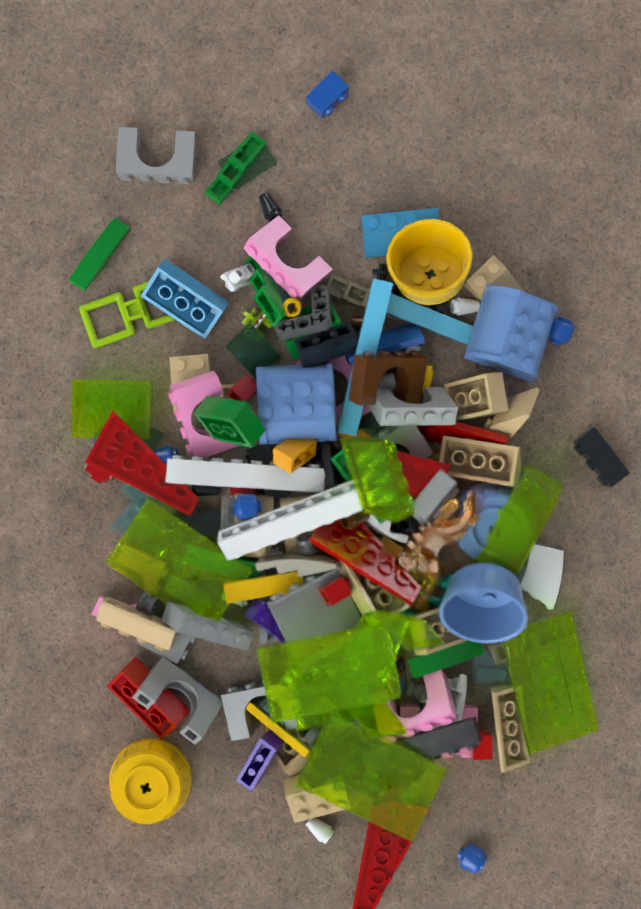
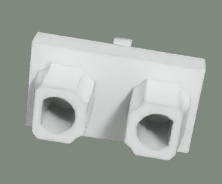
(238, 277)

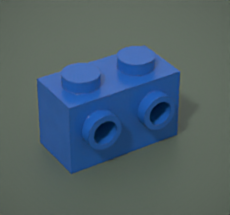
(327, 95)

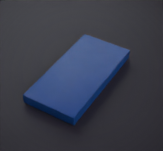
(397, 339)

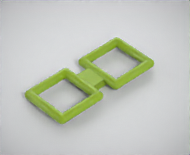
(130, 311)

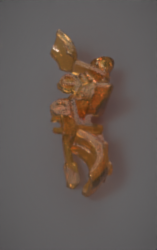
(422, 556)

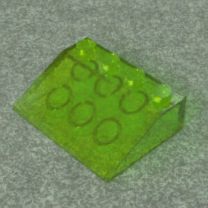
(98, 398)
(378, 477)

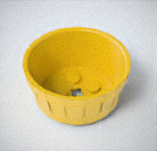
(428, 247)
(153, 763)

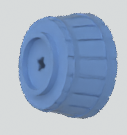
(490, 499)
(484, 604)

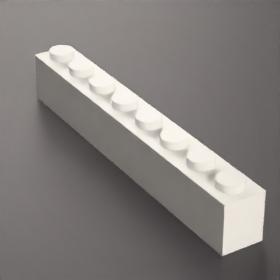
(243, 475)
(289, 521)

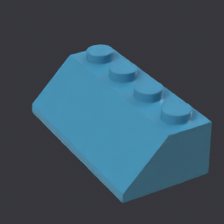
(381, 228)
(184, 298)

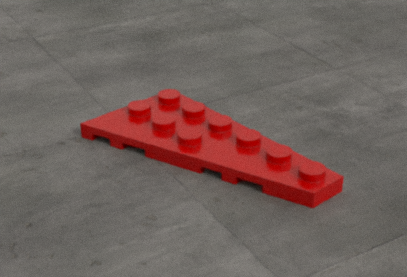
(463, 431)
(129, 459)
(366, 555)
(379, 860)

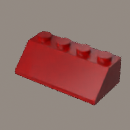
(165, 711)

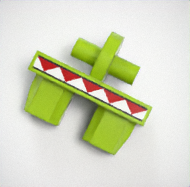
(260, 318)

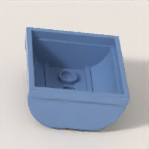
(511, 332)
(296, 403)

